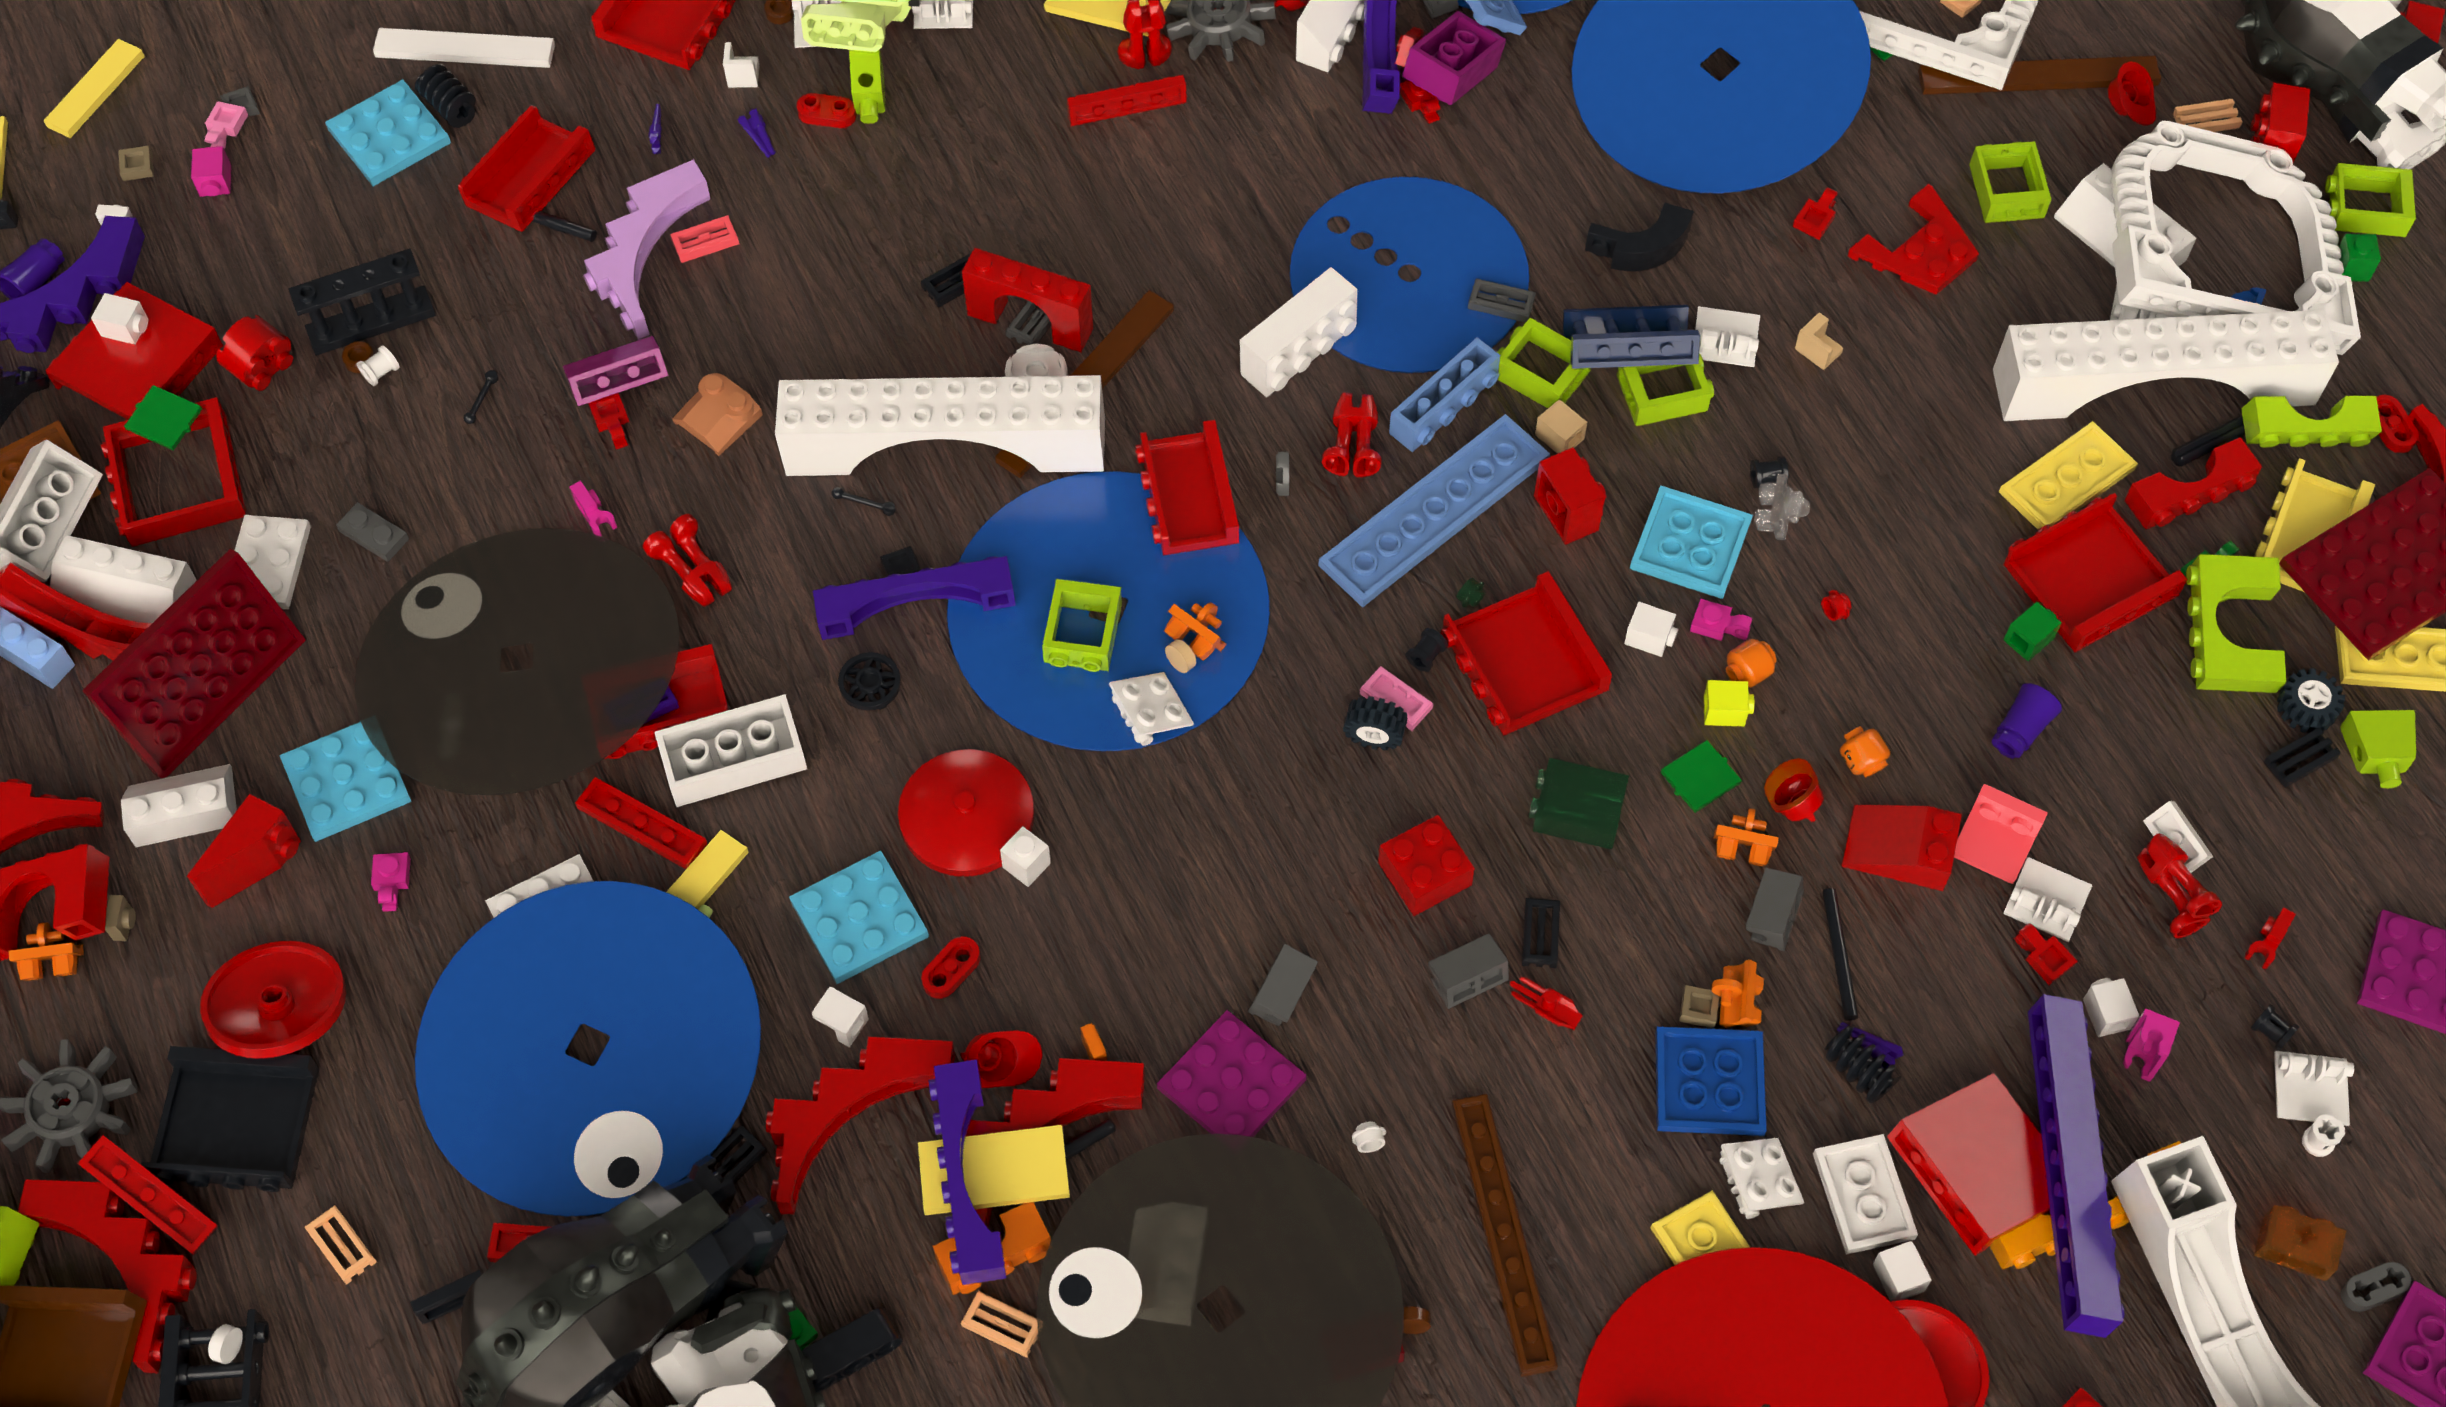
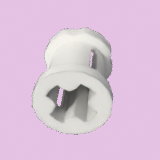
(378, 365)
(2323, 1135)

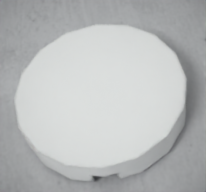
(1036, 361)

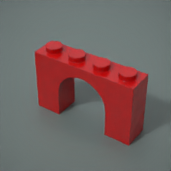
(1064, 300)
(80, 893)

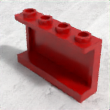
(525, 169)
(1188, 491)
(698, 692)

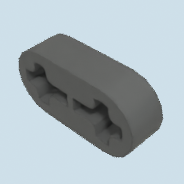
(2378, 1294)

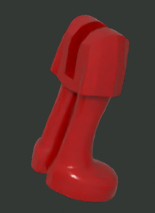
(1137, 21)
(1356, 419)
(683, 533)
(2165, 865)

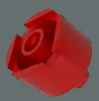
(254, 352)

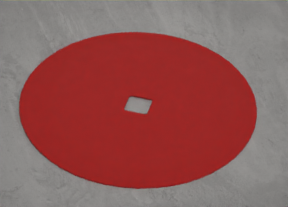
(1759, 1333)

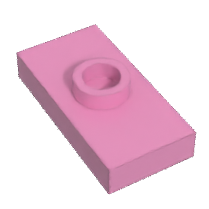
(1389, 687)

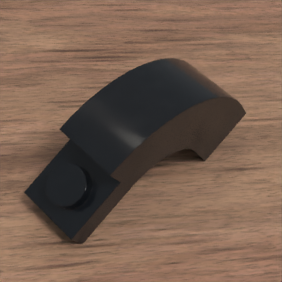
(1646, 248)

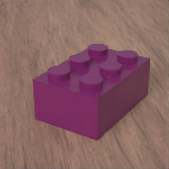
(1454, 58)

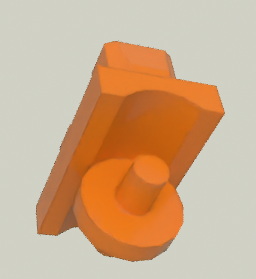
(1182, 623)
(1730, 837)
(62, 955)
(1737, 995)

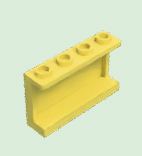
(2306, 511)

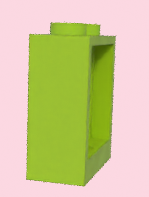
(2372, 179)
(2016, 205)
(1528, 382)
(1668, 407)
(1082, 597)

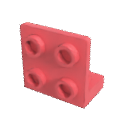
(1999, 833)

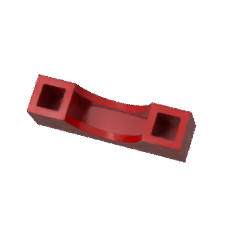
(2161, 499)

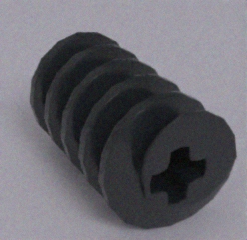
(446, 95)
(1861, 1064)

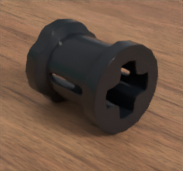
(1767, 471)
(1426, 649)
(2275, 1027)

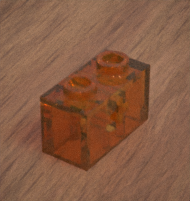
(2300, 1242)

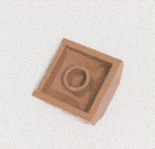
(718, 412)

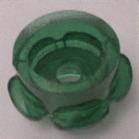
(1471, 593)

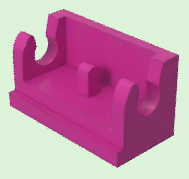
(2151, 1041)

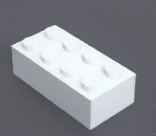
(1298, 332)
(730, 750)

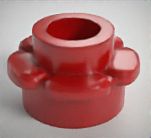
(1836, 605)

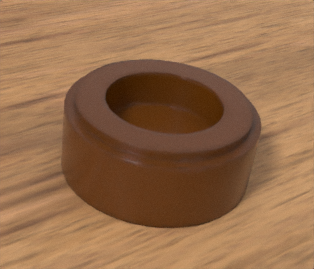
(779, 11)
(354, 353)
(1416, 1320)

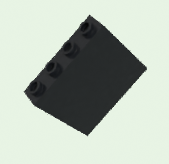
(233, 1119)

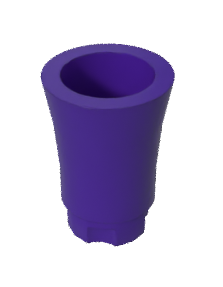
(30, 269)
(2025, 720)

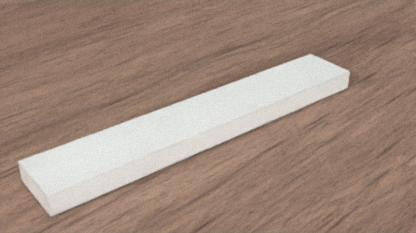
(464, 47)

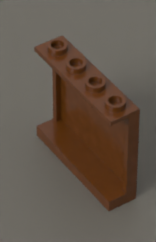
(67, 1345)

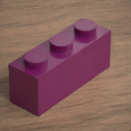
(615, 370)

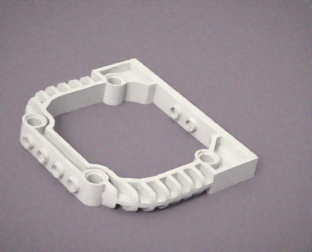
(1977, 55)
(2141, 254)

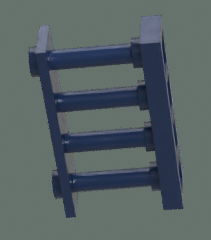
(1630, 336)

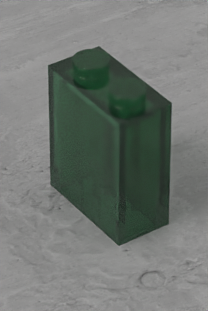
(1579, 803)

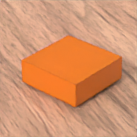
(1093, 1043)

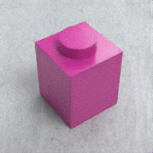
(211, 171)

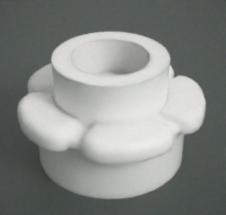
(1369, 1137)

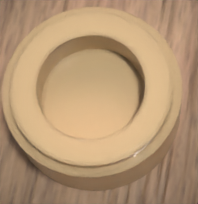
(1180, 656)

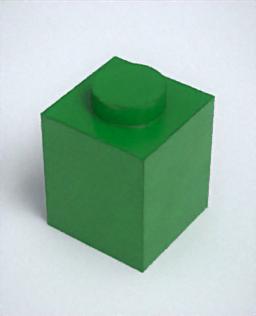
(2359, 256)
(2032, 631)

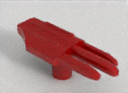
(1549, 1005)

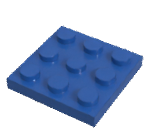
(1710, 1081)

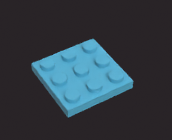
(388, 132)
(1691, 542)
(342, 781)
(859, 917)

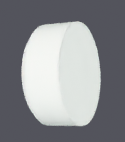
(225, 1343)

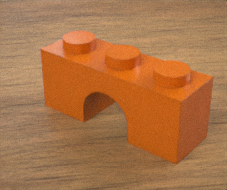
(1023, 1241)

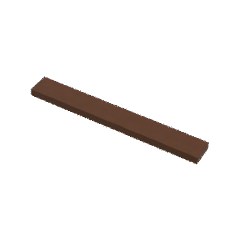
(2040, 75)
(1110, 355)
(1504, 1236)

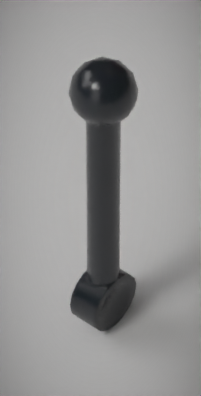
(491, 378)
(888, 507)

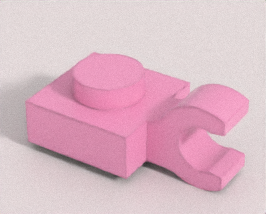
(224, 121)

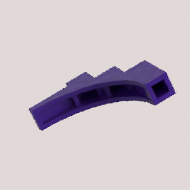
(70, 296)

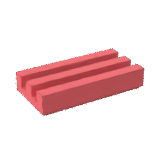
(706, 242)

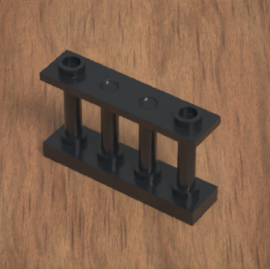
(367, 320)
(178, 1372)

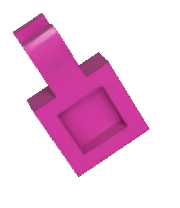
(588, 505)
(1716, 619)
(388, 875)

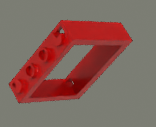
(185, 519)

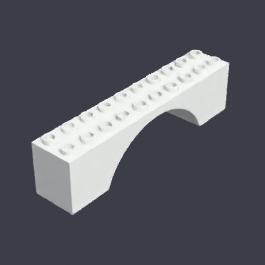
(2062, 366)
(840, 422)
(2189, 1238)

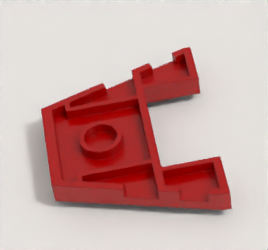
(1931, 255)

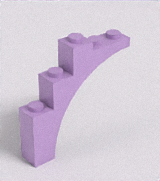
(652, 209)

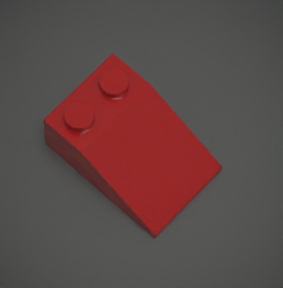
(1903, 843)
(244, 852)

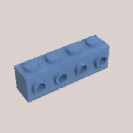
(1445, 395)

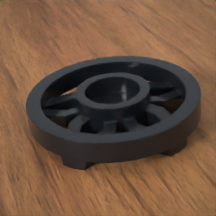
(869, 681)

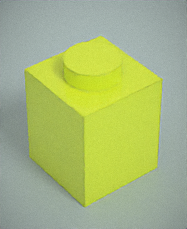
(1727, 703)

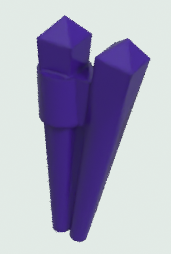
(756, 130)
(655, 131)
(1884, 1047)

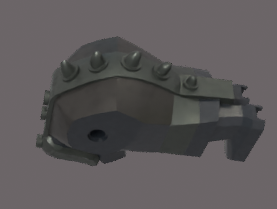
(595, 1294)

